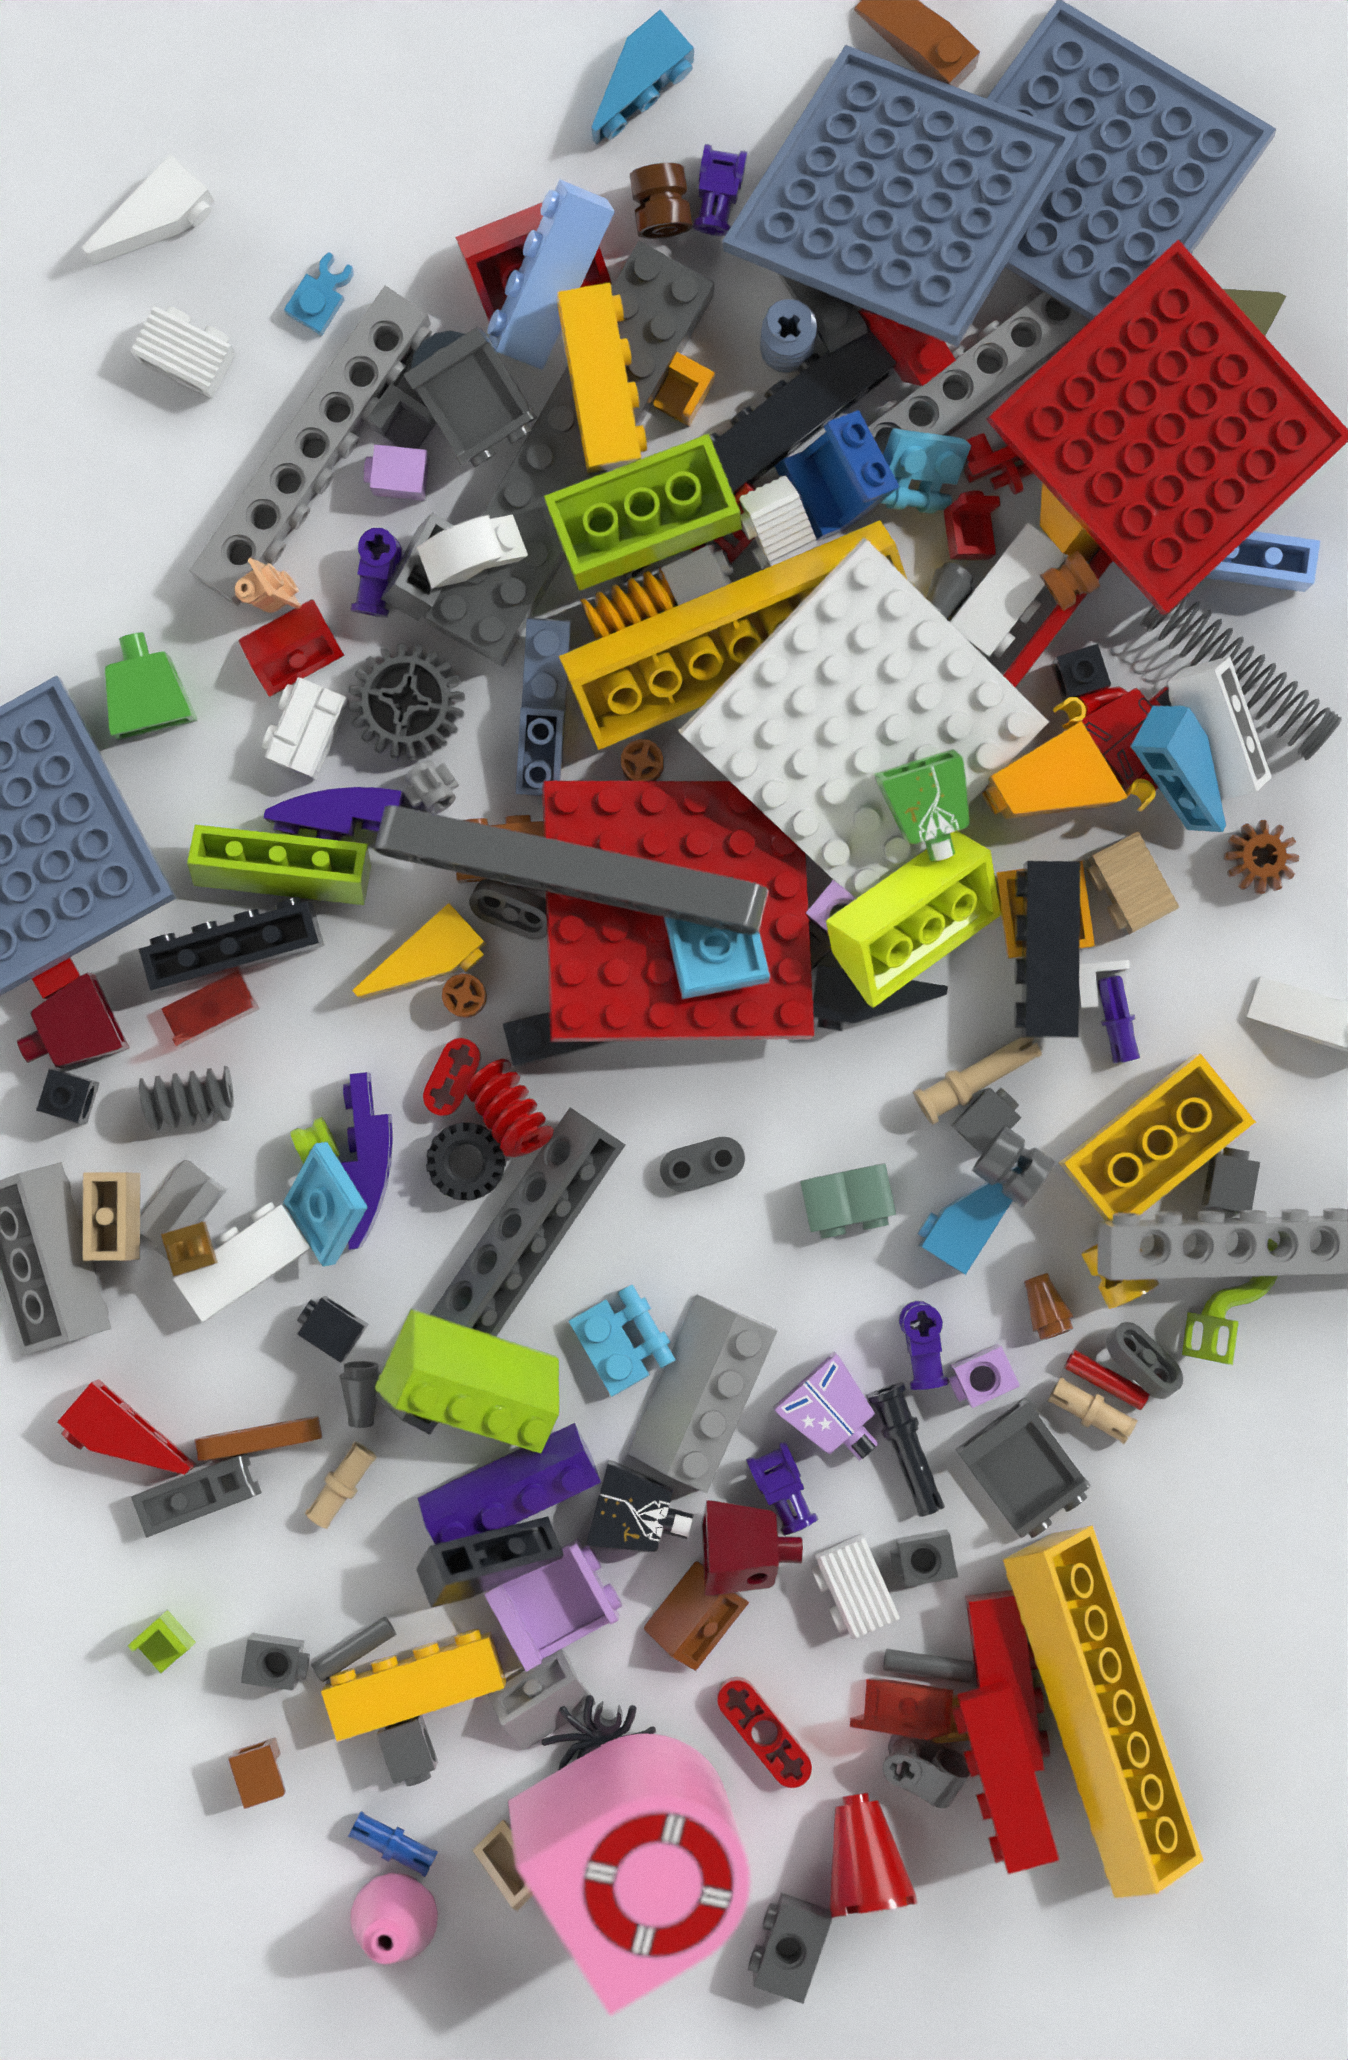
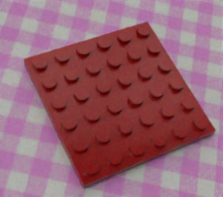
(1169, 427)
(616, 965)

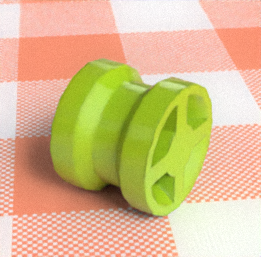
(317, 1133)

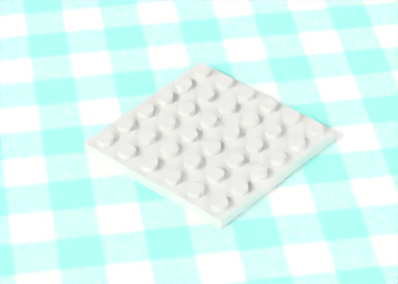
(850, 690)

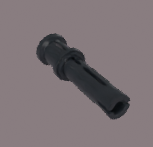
(901, 1430)

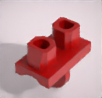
(984, 462)

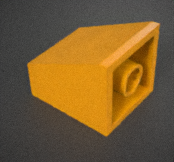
(1055, 778)

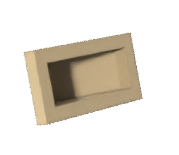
(498, 1859)

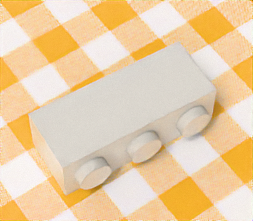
(1008, 592)
(1221, 709)
(244, 1261)

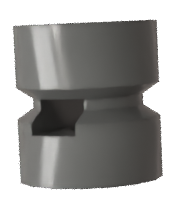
(999, 1158)

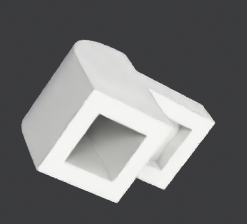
(470, 548)

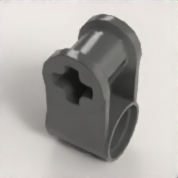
(927, 1771)

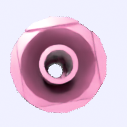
(394, 1918)

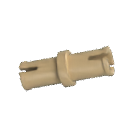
(1092, 1410)
(340, 1485)

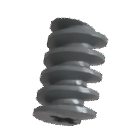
(187, 1099)

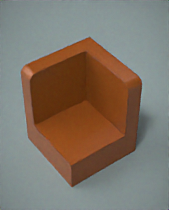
(257, 1773)

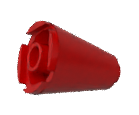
(866, 1861)

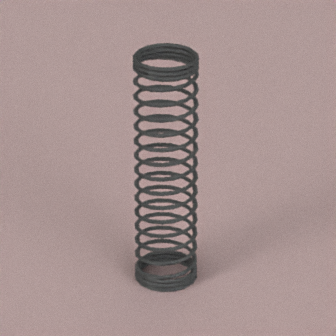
(1320, 733)

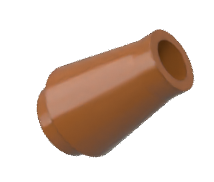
(1047, 1309)

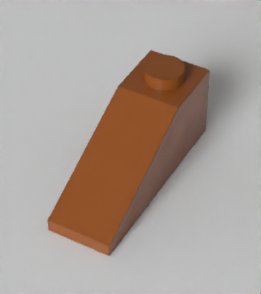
(922, 38)

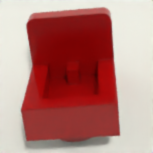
(970, 526)

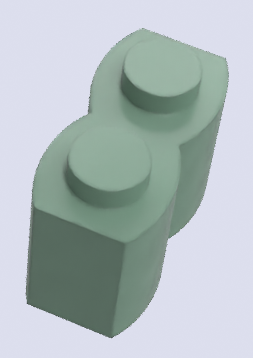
(848, 1199)

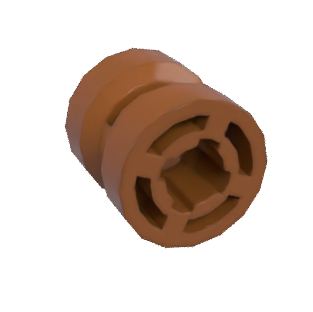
(1072, 579)

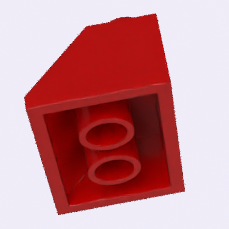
(497, 251)

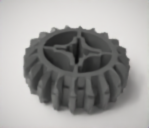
(385, 696)

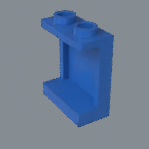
(839, 475)

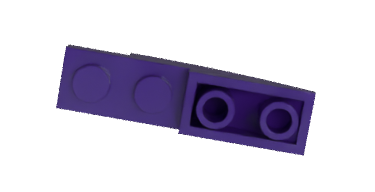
(333, 811)
(374, 1144)

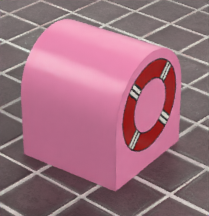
(633, 1862)

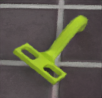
(1214, 1316)

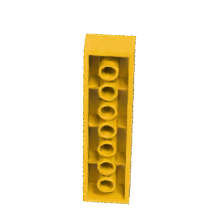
(693, 649)
(1103, 1712)

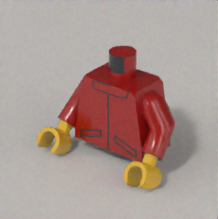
(1113, 723)

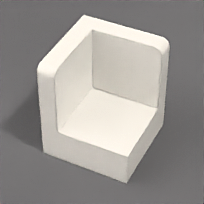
(1088, 981)

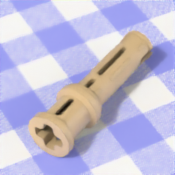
(959, 1086)

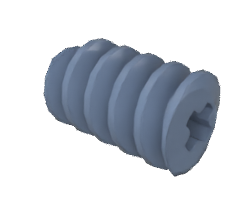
(787, 335)

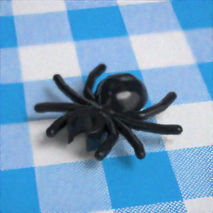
(596, 1732)

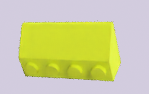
(914, 918)

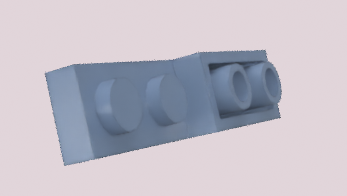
(542, 705)

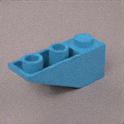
(648, 62)

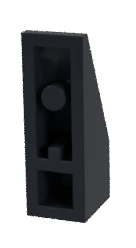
(840, 1003)
(486, 1560)

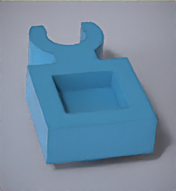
(316, 300)

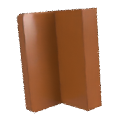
(692, 1623)

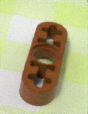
(258, 1438)

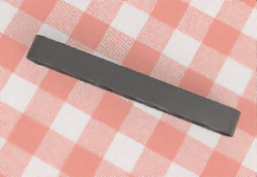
(571, 870)

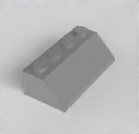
(42, 1271)
(702, 1393)

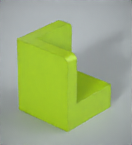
(163, 1641)

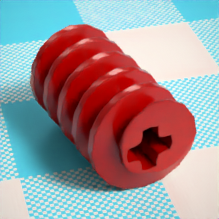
(507, 1110)

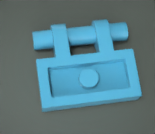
(926, 458)
(610, 1347)

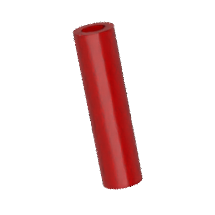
(1106, 1379)

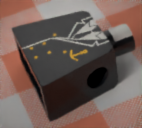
(634, 1512)

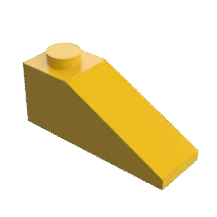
(431, 952)

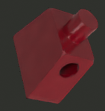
(74, 1026)
(743, 1548)

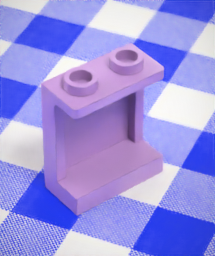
(554, 1605)

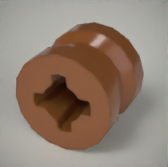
(644, 755)
(460, 987)

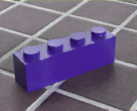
(510, 1488)

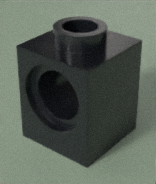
(1080, 672)
(67, 1096)
(330, 1327)

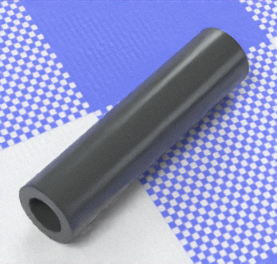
(354, 1649)
(928, 1665)

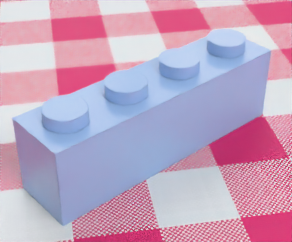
(553, 262)
(1271, 562)

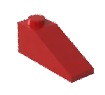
(115, 1429)

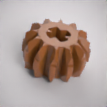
(1265, 873)

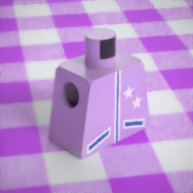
(830, 1409)

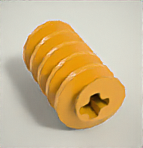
(629, 607)

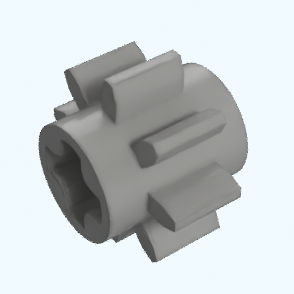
(430, 787)

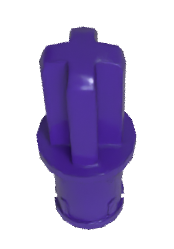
(1118, 1019)

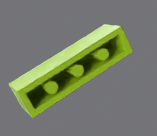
(279, 864)

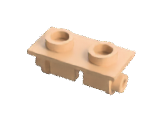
(267, 588)

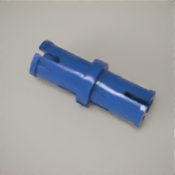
(393, 1844)

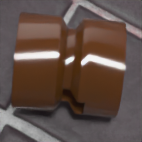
(660, 194)

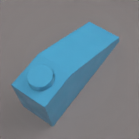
(1182, 766)
(965, 1225)

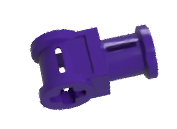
(719, 183)
(375, 573)
(923, 1346)
(780, 1485)

